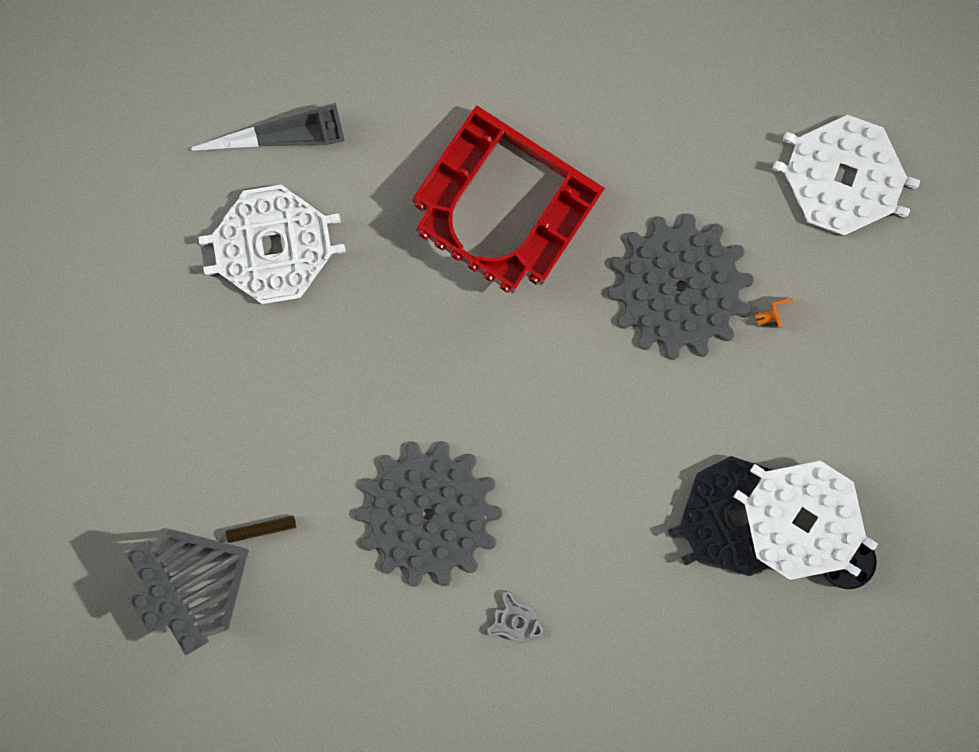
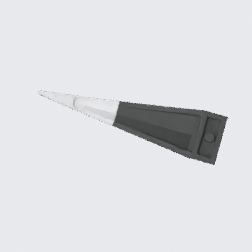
(307, 127)

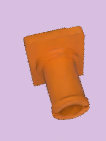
(772, 315)

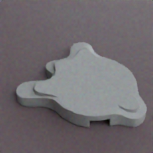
(516, 621)

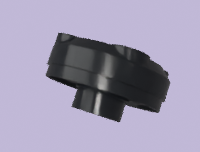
(865, 562)

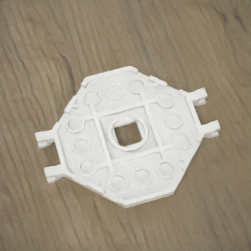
(834, 204)
(241, 250)
(834, 534)

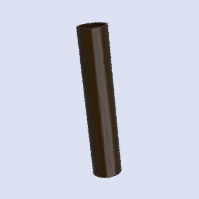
(261, 529)

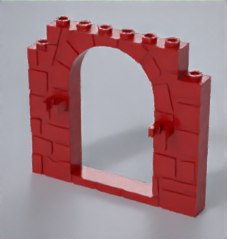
(457, 171)

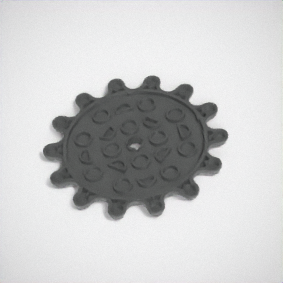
(651, 290)
(424, 543)

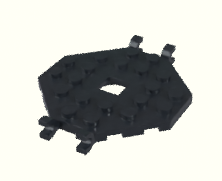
(708, 521)

